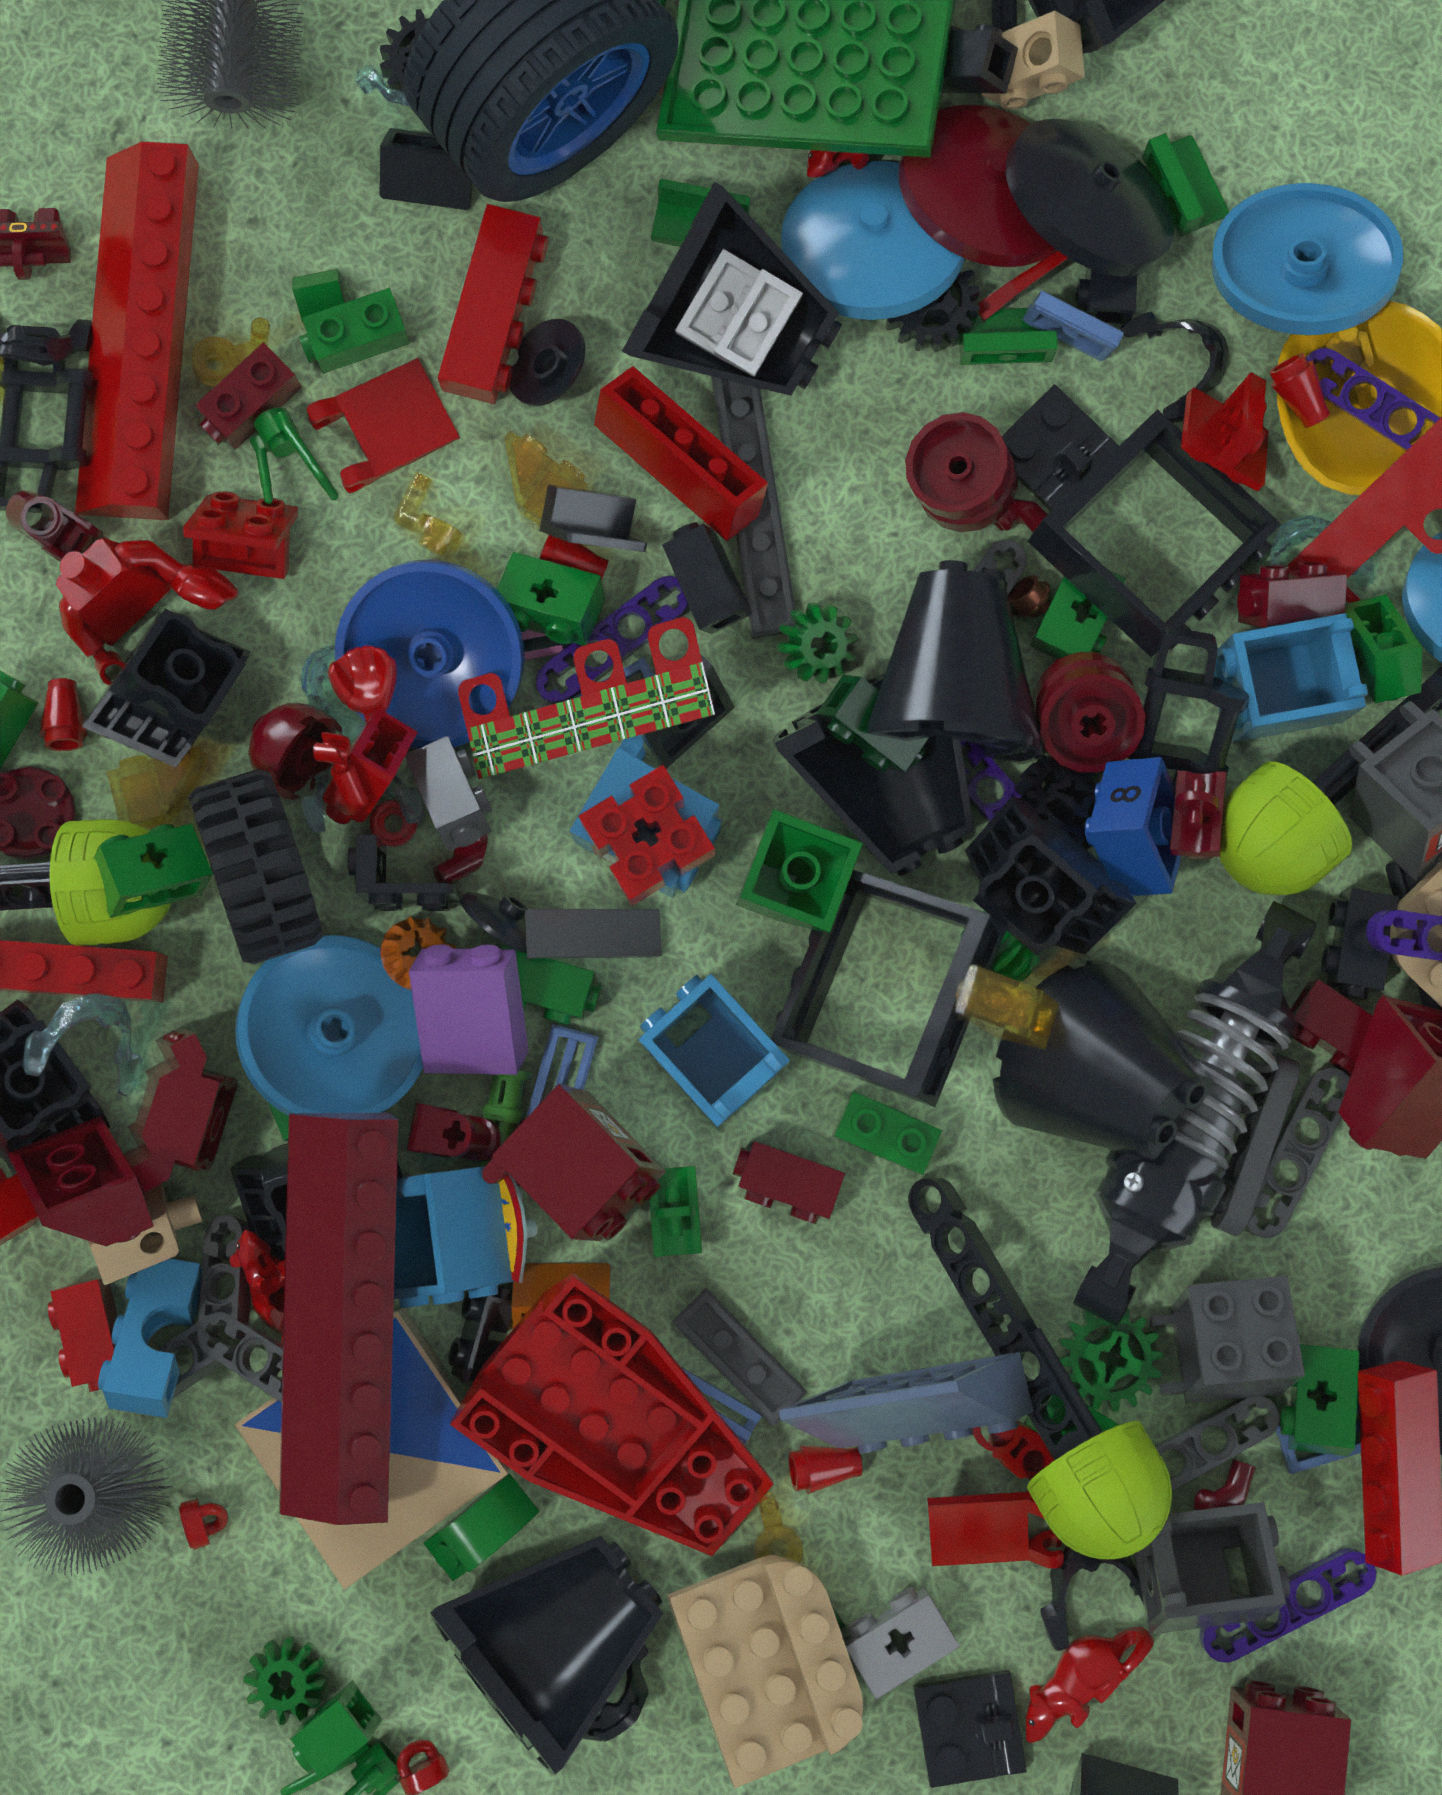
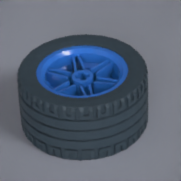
(536, 85)

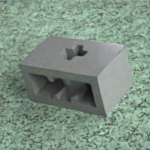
(889, 1666)

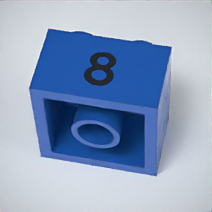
(1135, 825)

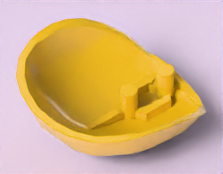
(1399, 349)

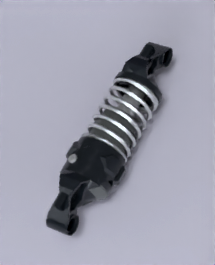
(1163, 1200)

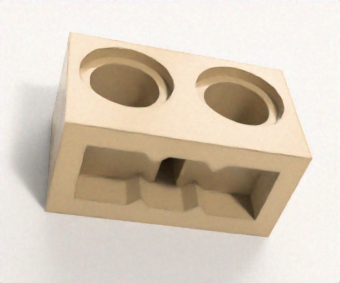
(1045, 60)

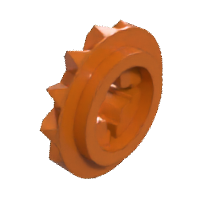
(401, 940)

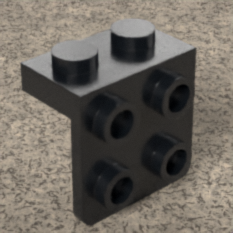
(368, 867)

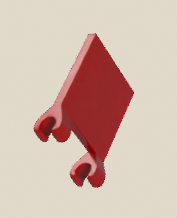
(393, 420)
(988, 1531)

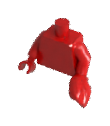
(118, 584)
(361, 774)

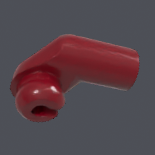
(1021, 512)
(462, 863)
(1232, 1493)

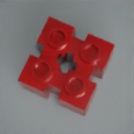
(652, 805)

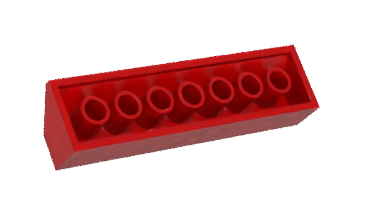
(138, 331)

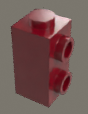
(244, 394)
(1290, 596)
(1330, 1022)
(784, 1177)

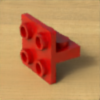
(1229, 433)
(241, 534)

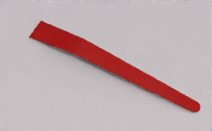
(1018, 284)

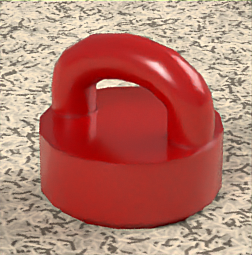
(194, 1525)
(425, 1774)

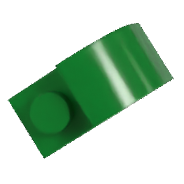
(481, 1528)

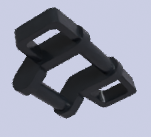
(66, 457)
(1195, 685)

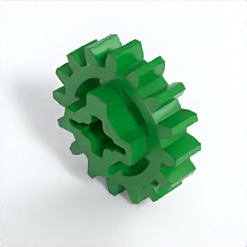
(1102, 1380)

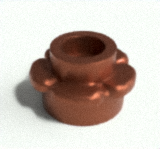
(1030, 597)

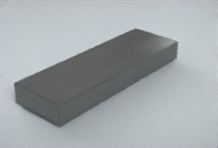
(593, 933)
(738, 1356)

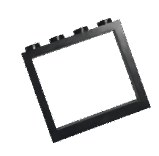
(1208, 485)
(945, 1026)

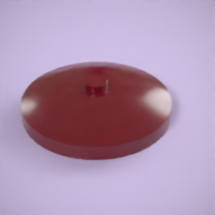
(964, 189)

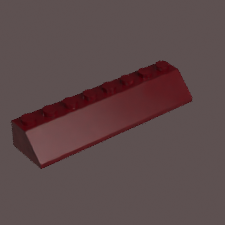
(338, 1317)

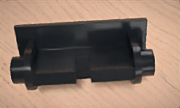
(473, 1347)

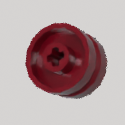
(961, 472)
(1088, 711)

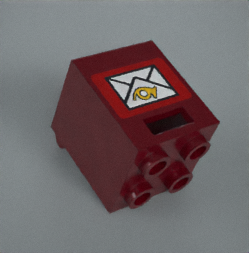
(577, 1165)
(1284, 1742)

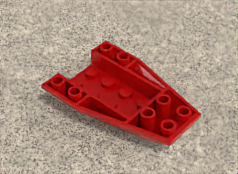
(611, 1420)

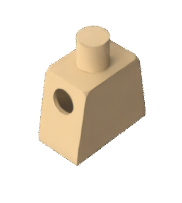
(152, 1244)

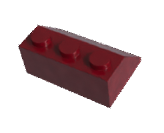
(83, 1185)

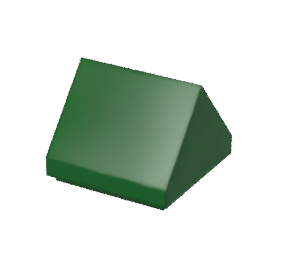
(317, 292)

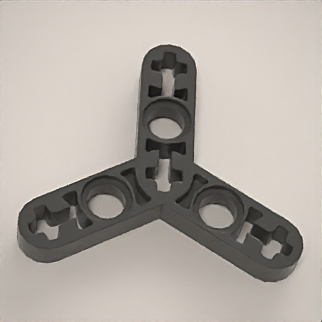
(227, 1313)

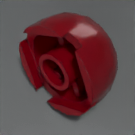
(285, 744)

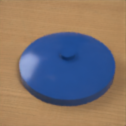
(440, 630)

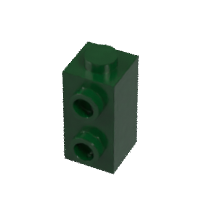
(848, 715)

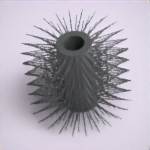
(230, 56)
(85, 1495)

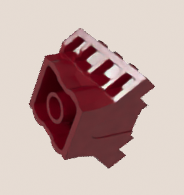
(179, 1112)

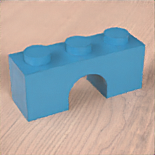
(137, 1375)

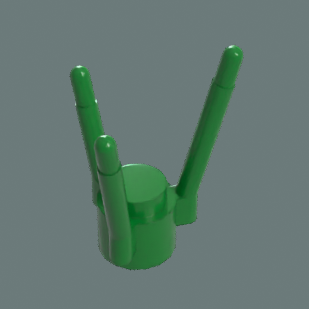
(281, 438)
(374, 1770)

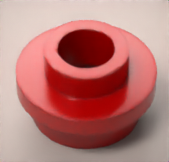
(378, 820)

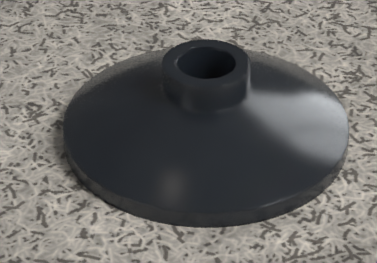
(547, 362)
(500, 918)

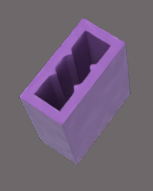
(469, 1010)

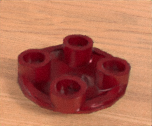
(32, 811)

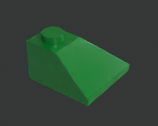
(799, 873)

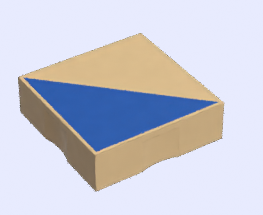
(429, 1466)

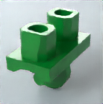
(676, 1214)

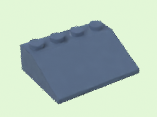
(917, 1404)

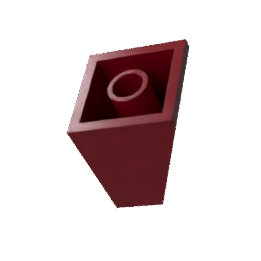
(1397, 1081)

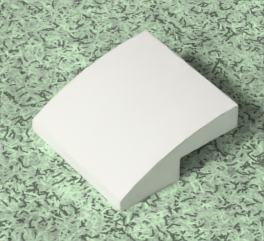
(738, 313)

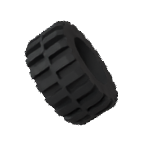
(256, 866)

